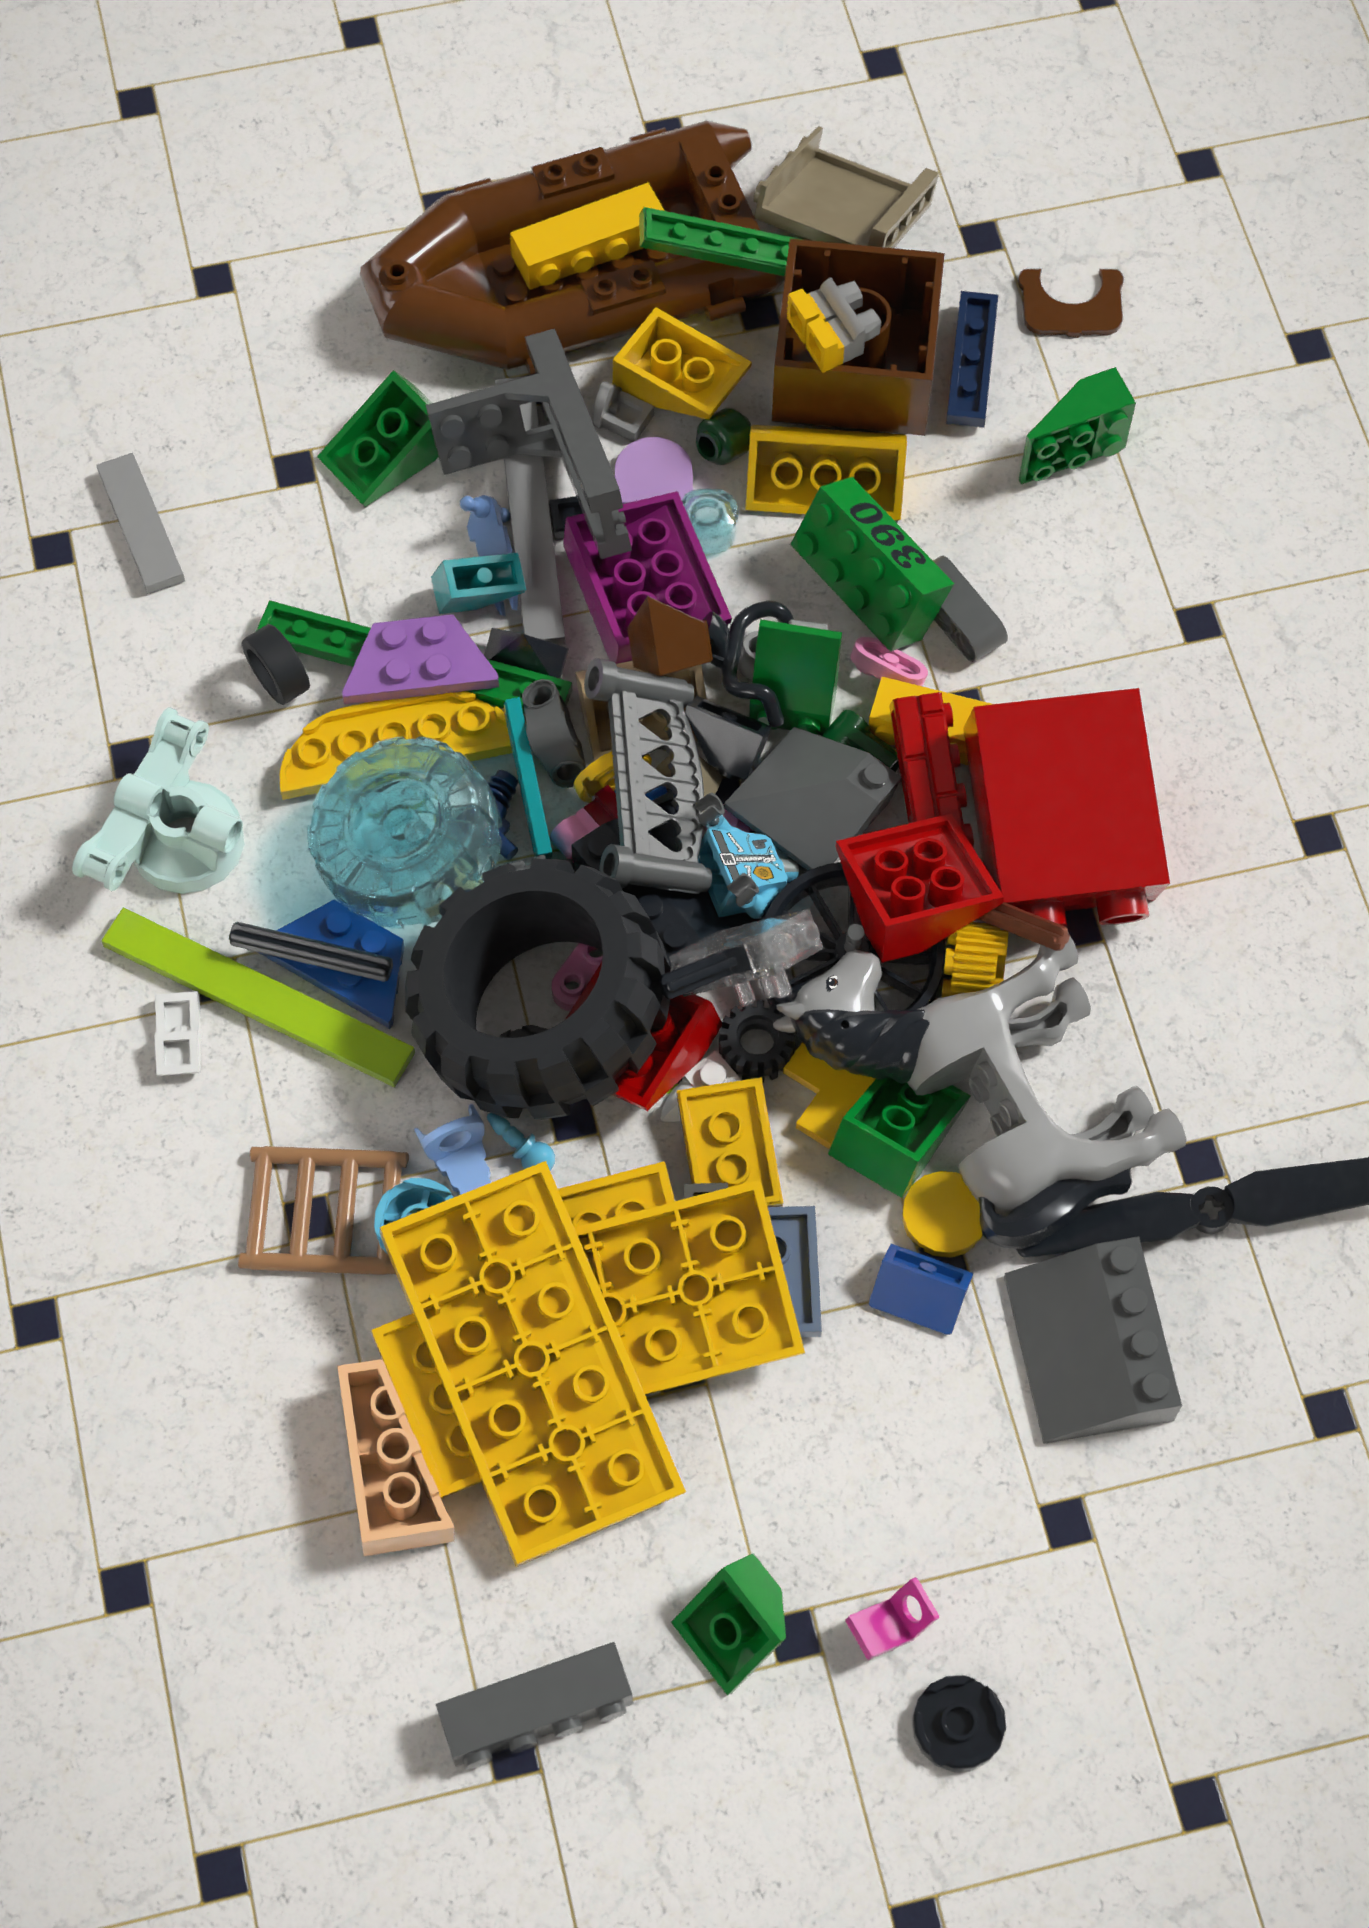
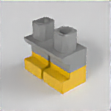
(829, 324)

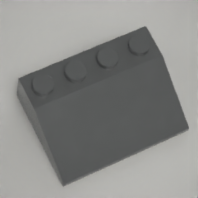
(1093, 1342)

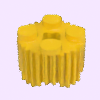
(976, 960)

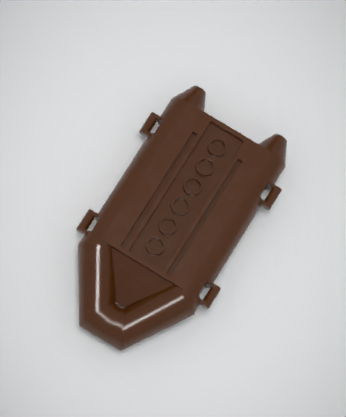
(459, 292)

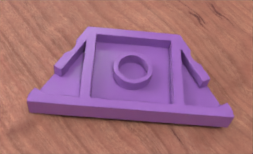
(417, 660)

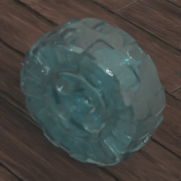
(404, 830)

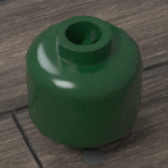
(723, 436)

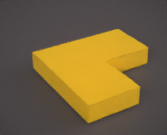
(834, 1097)

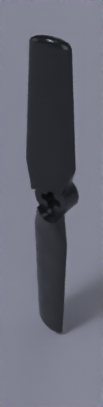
(1255, 1200)

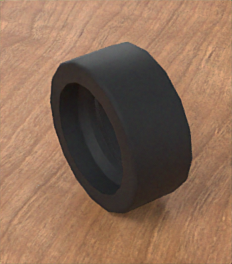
(275, 664)

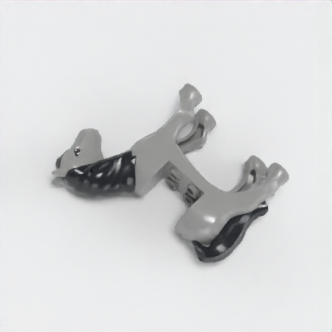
(1033, 1167)

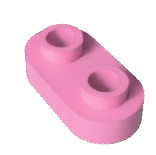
(875, 659)
(577, 968)

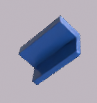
(920, 1289)

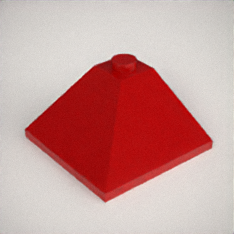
(916, 884)
(679, 1047)

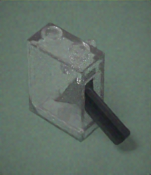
(743, 955)

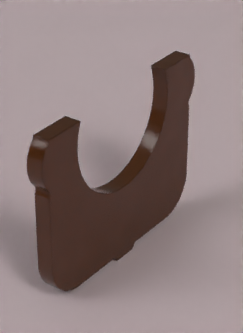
(1051, 317)

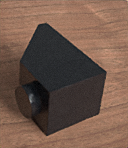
(727, 737)

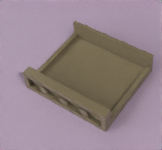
(840, 199)

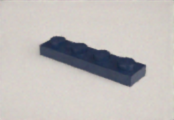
(972, 359)

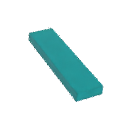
(527, 778)

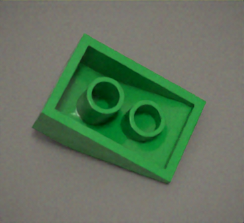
(382, 441)
(802, 672)
(895, 1132)

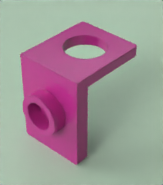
(890, 1622)

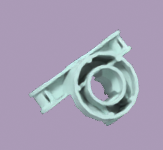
(149, 803)

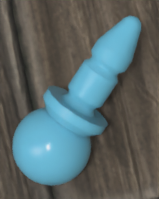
(526, 1148)

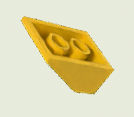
(677, 367)

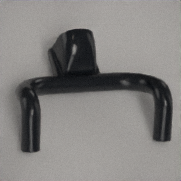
(726, 652)

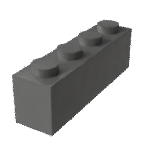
(535, 1705)

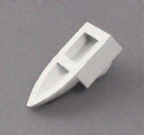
(707, 1072)

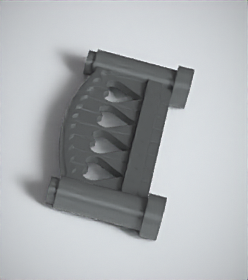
(640, 856)

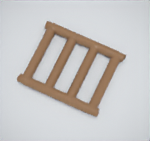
(307, 1159)

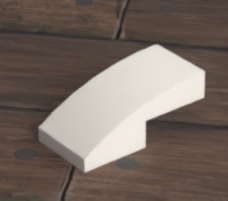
(178, 1033)

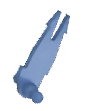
(487, 531)

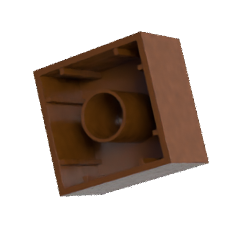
(894, 377)

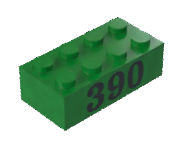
(871, 563)

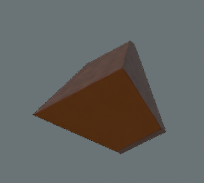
(667, 639)

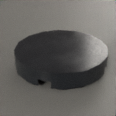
(958, 1723)

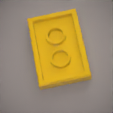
(730, 1136)

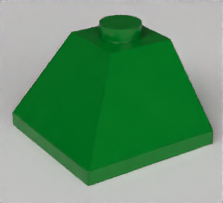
(734, 1621)

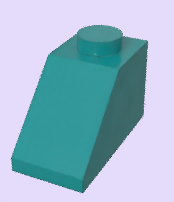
(477, 582)

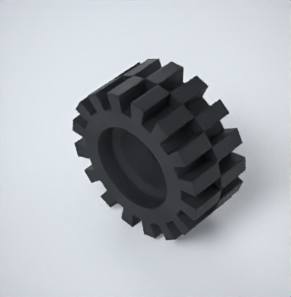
(755, 1064)

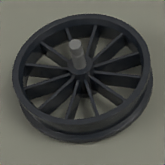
(854, 939)

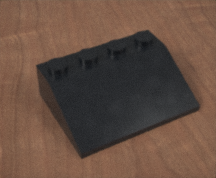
(676, 916)

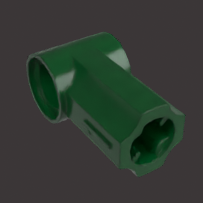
(855, 732)

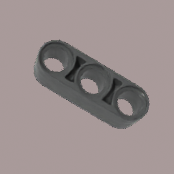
(967, 617)

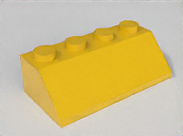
(794, 462)

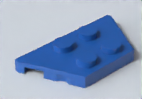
(340, 926)

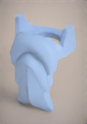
(459, 1151)

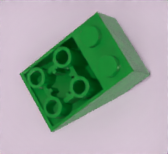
(1082, 426)

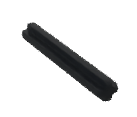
(311, 951)

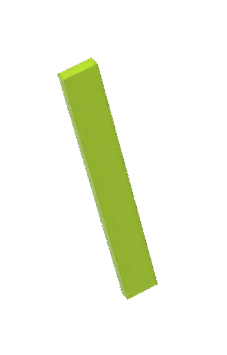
(259, 997)

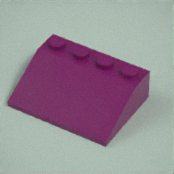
(662, 565)

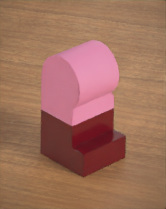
(585, 820)

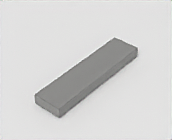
(140, 523)

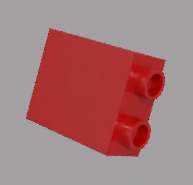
(1068, 805)

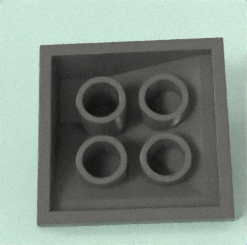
(812, 796)

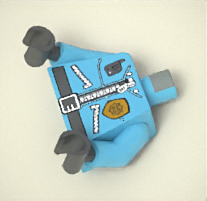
(742, 864)

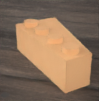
(391, 1480)

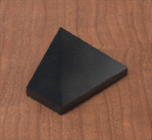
(526, 652)

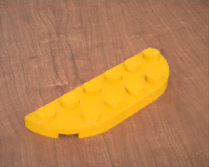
(452, 718)

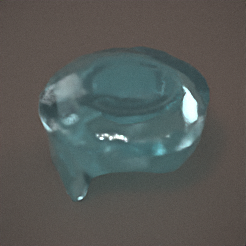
(713, 518)

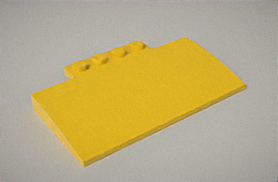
(687, 1278)
(520, 1367)

